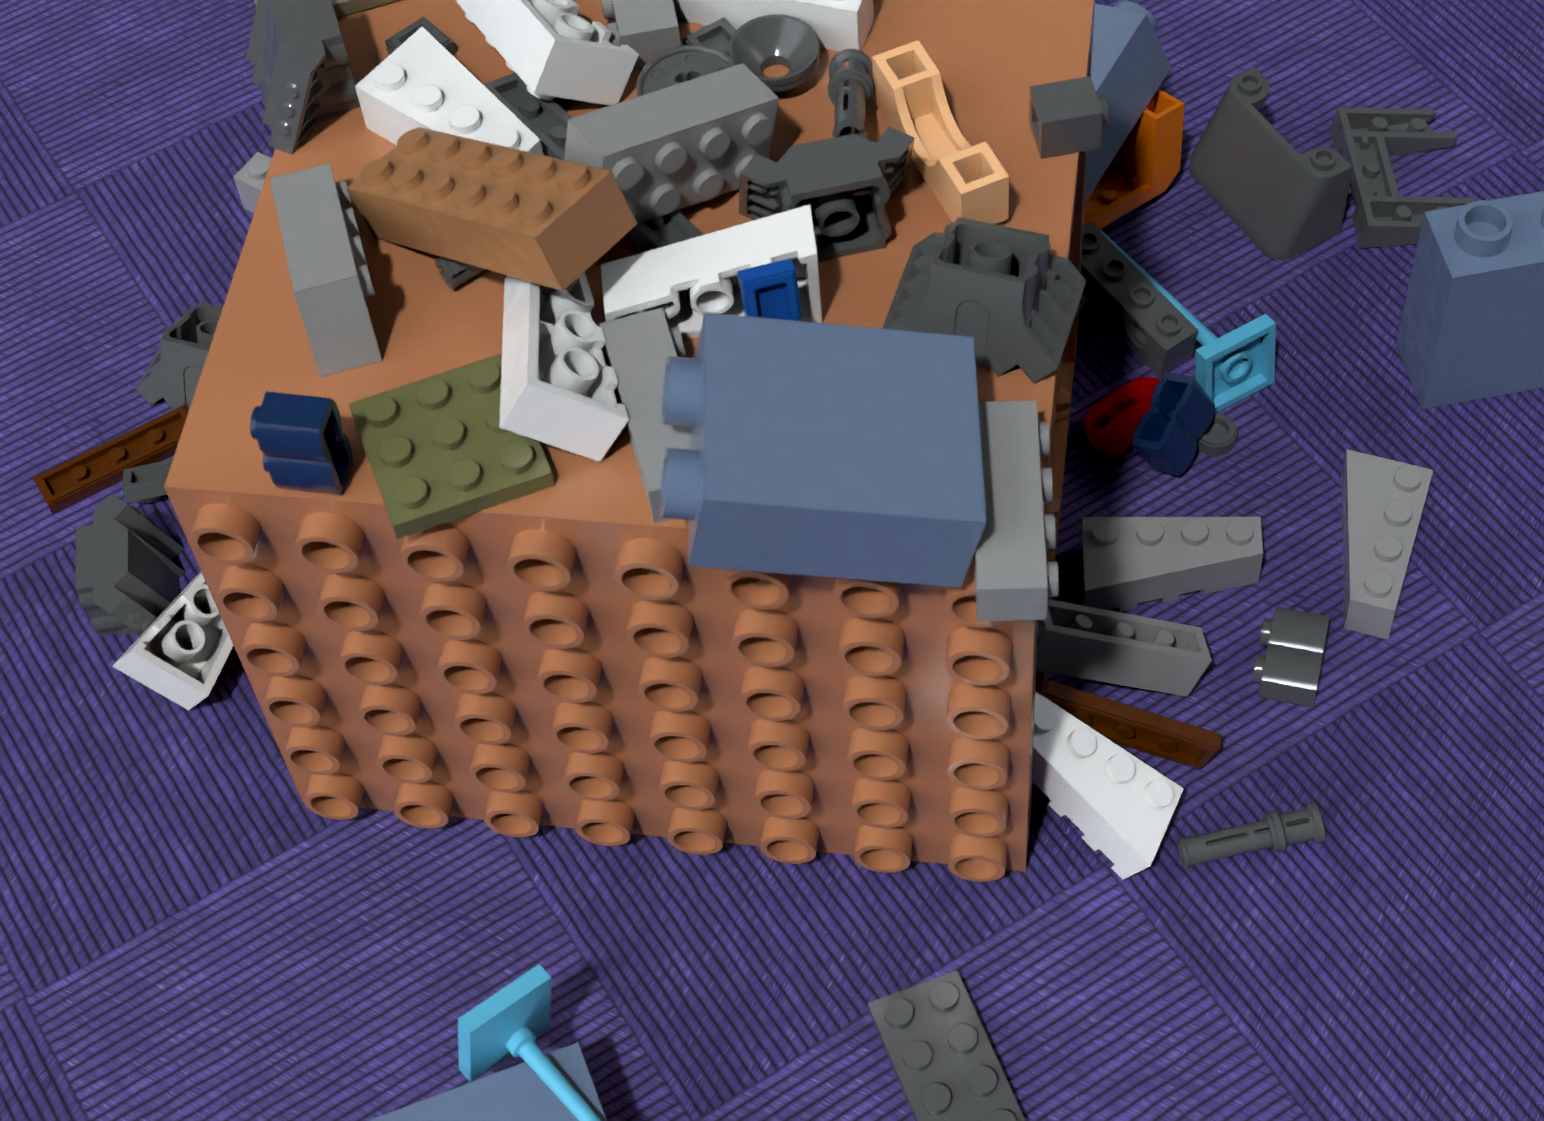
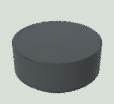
(1218, 437)

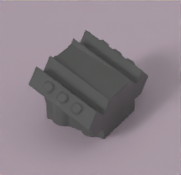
(299, 67)
(843, 182)
(993, 288)
(181, 357)
(124, 569)

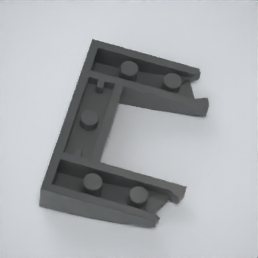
(1366, 141)

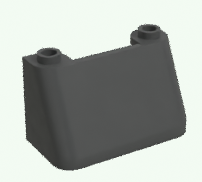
(1262, 181)

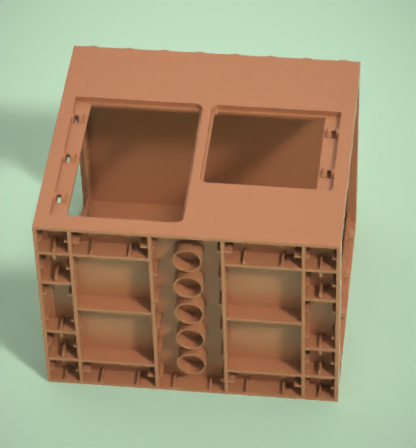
(560, 642)

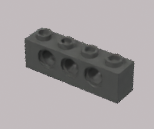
(1134, 306)

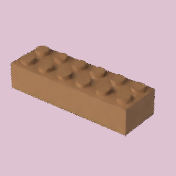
(493, 206)

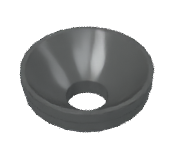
(777, 41)

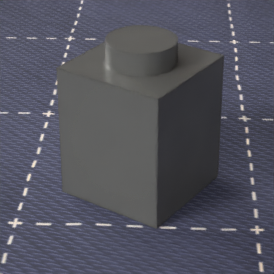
(1067, 117)

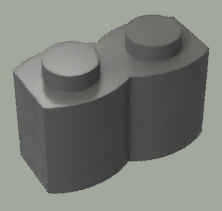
(1292, 657)

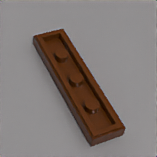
(106, 463)
(1136, 726)

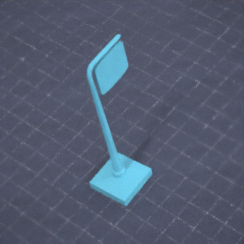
(1234, 363)
(509, 1026)

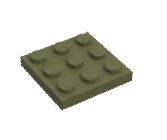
(442, 448)

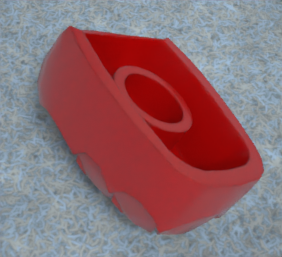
(1115, 417)

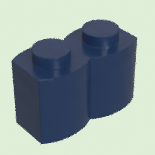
(1171, 427)
(302, 442)

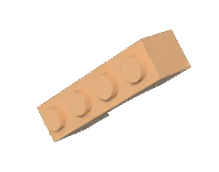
(913, 101)

